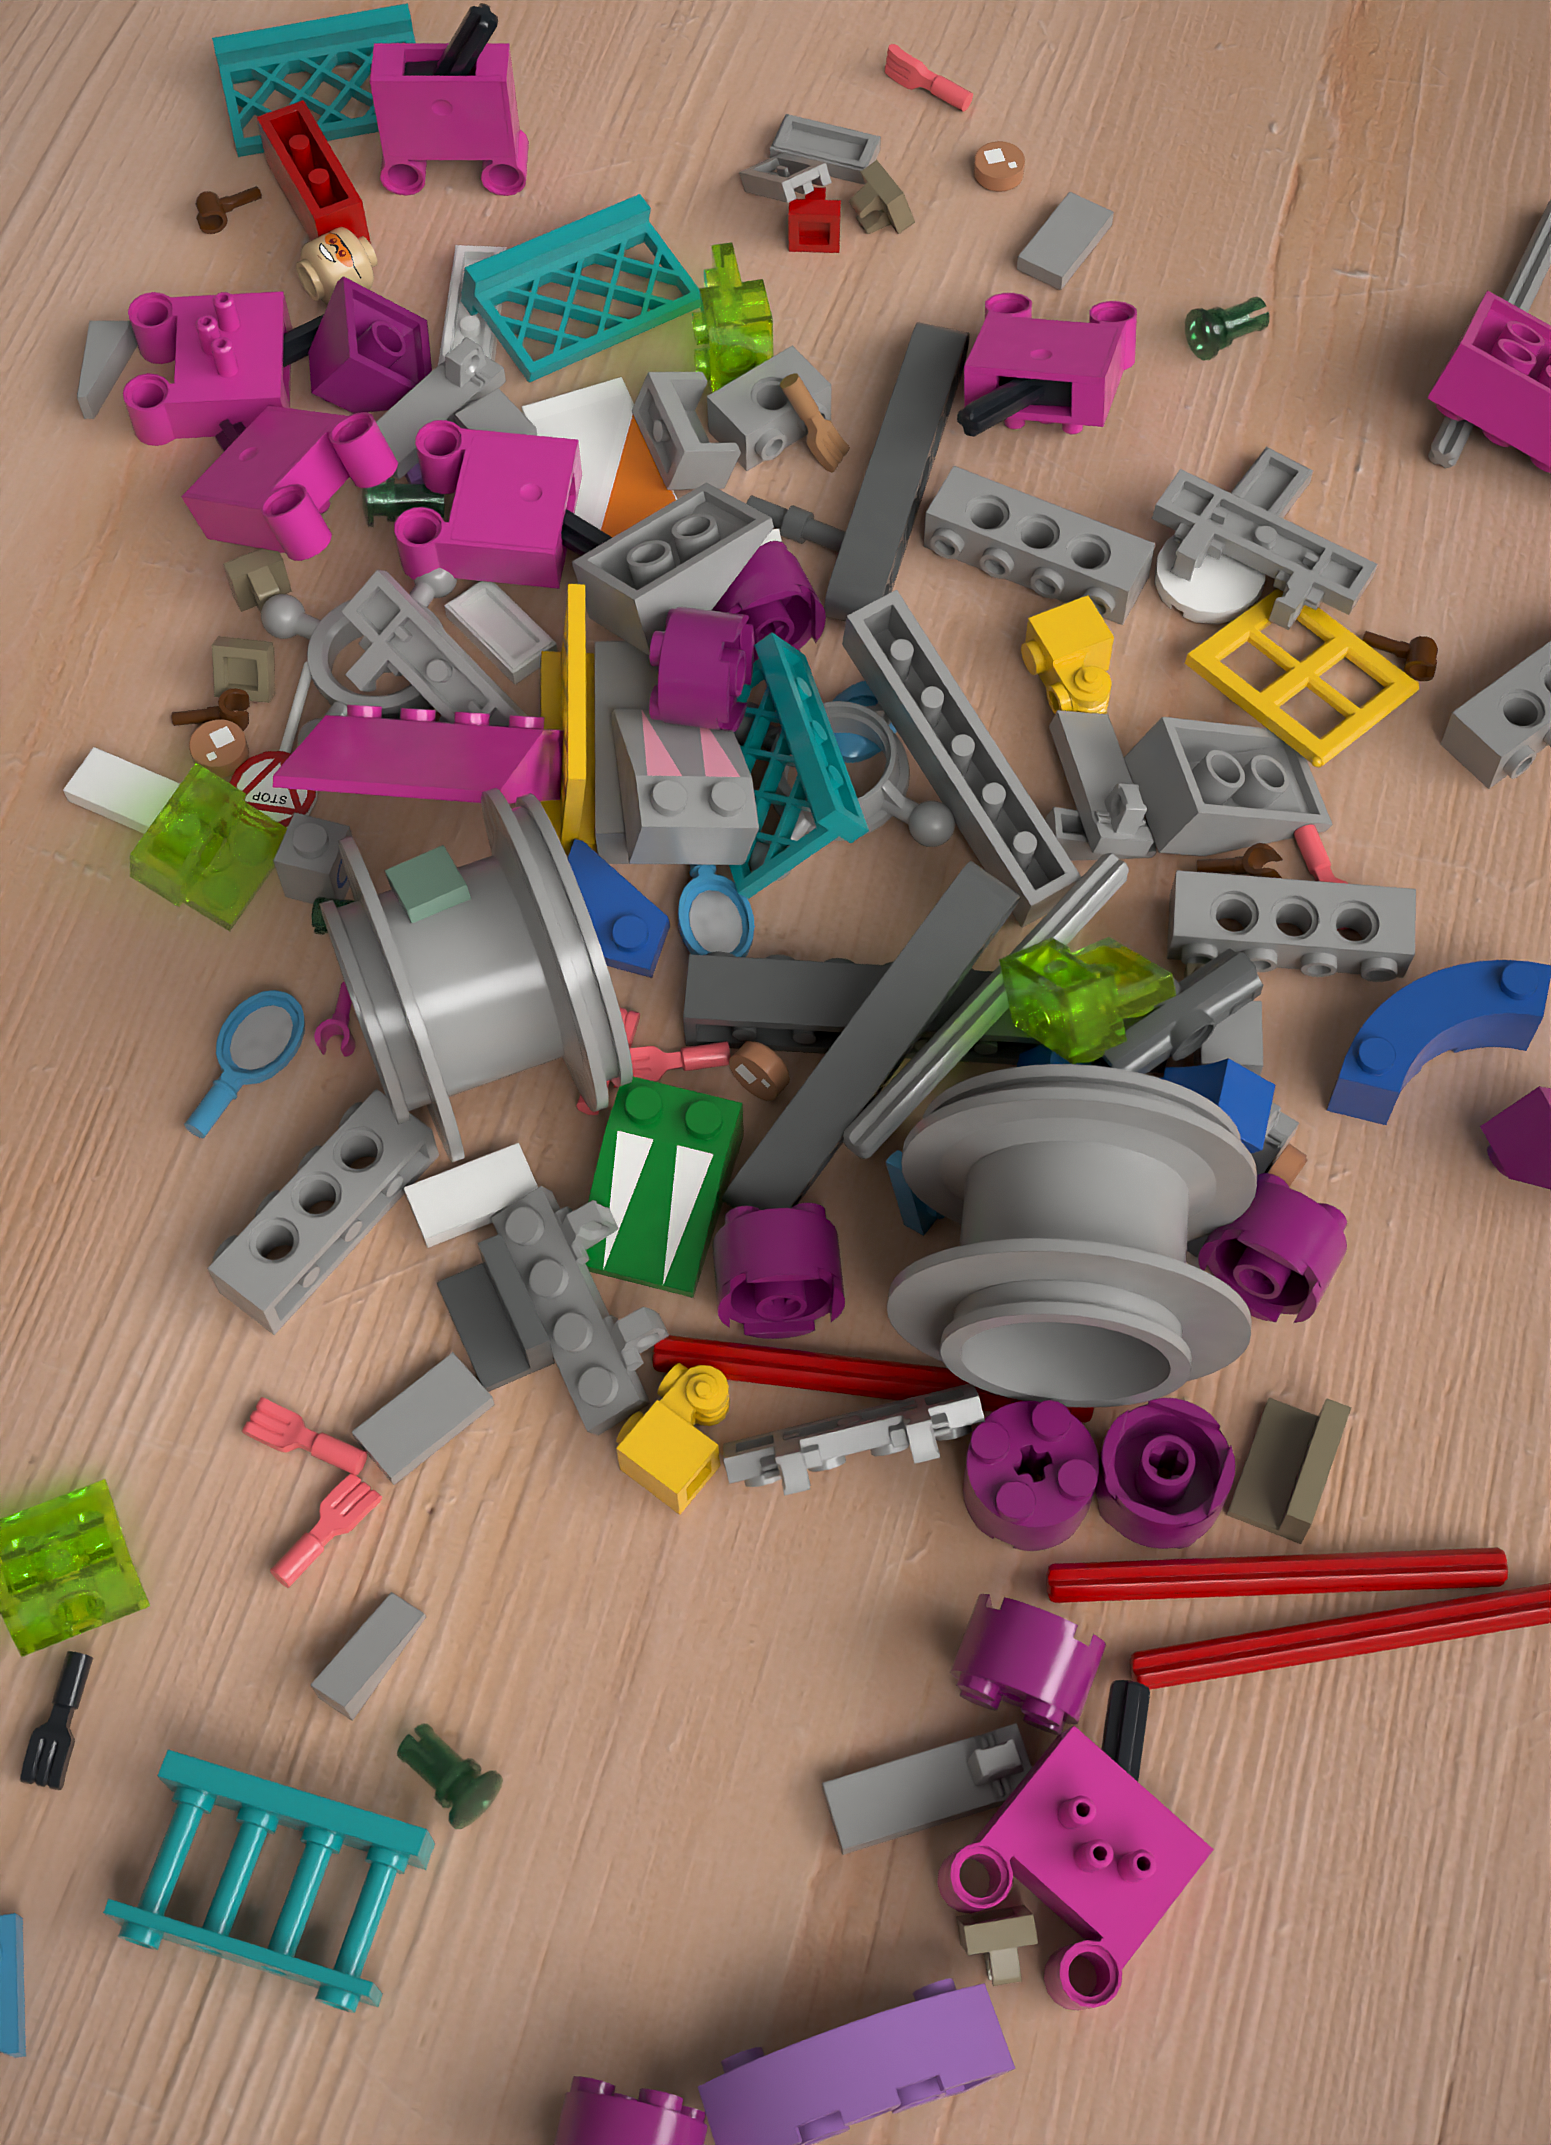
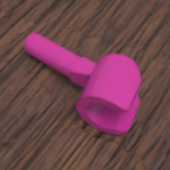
(337, 1025)

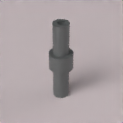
(799, 524)

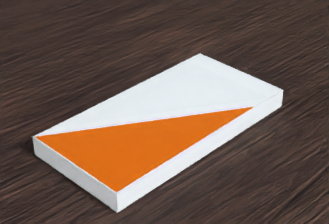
(618, 471)

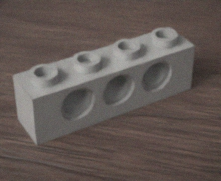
(1037, 544)
(1483, 729)
(1378, 913)
(277, 1288)

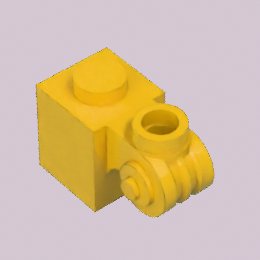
(1071, 655)
(663, 1445)

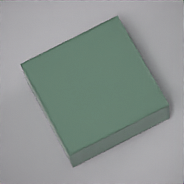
(427, 884)

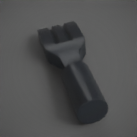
(53, 1741)

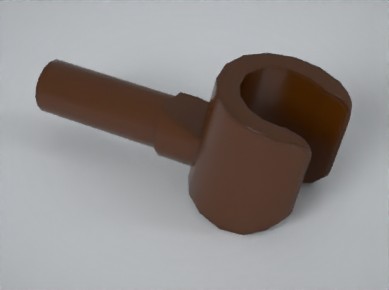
(213, 209)
(1419, 653)
(228, 702)
(1250, 863)

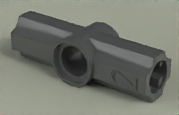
(1188, 1019)

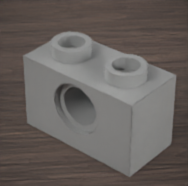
(757, 411)

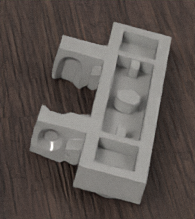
(1300, 562)
(412, 644)
(588, 1344)
(825, 1442)

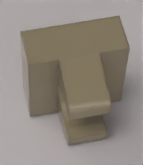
(880, 202)
(257, 578)
(244, 666)
(997, 1937)

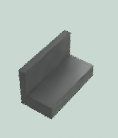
(496, 1318)

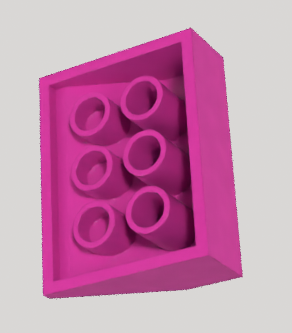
(1501, 379)
(426, 756)

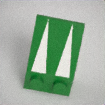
(664, 1182)

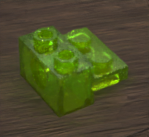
(732, 322)
(187, 836)
(1081, 996)
(66, 1569)

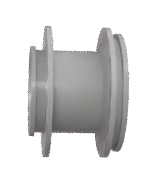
(485, 981)
(1074, 1235)

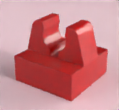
(814, 223)

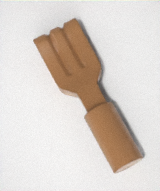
(822, 436)

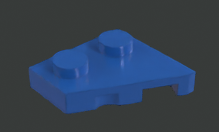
(624, 920)

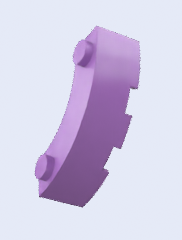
(859, 2070)

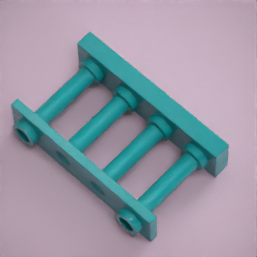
(260, 1810)

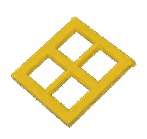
(1265, 704)

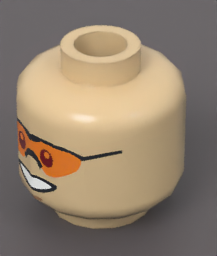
(331, 258)

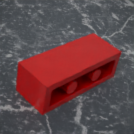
(310, 172)

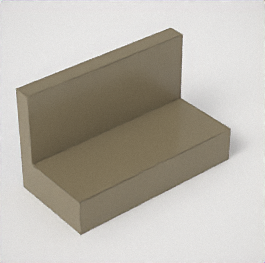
(1288, 1468)

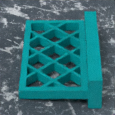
(313, 48)
(555, 259)
(814, 754)

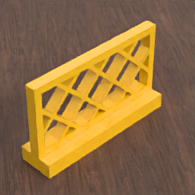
(569, 705)

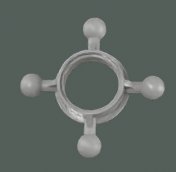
(286, 617)
(928, 822)

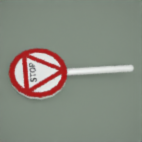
(257, 772)

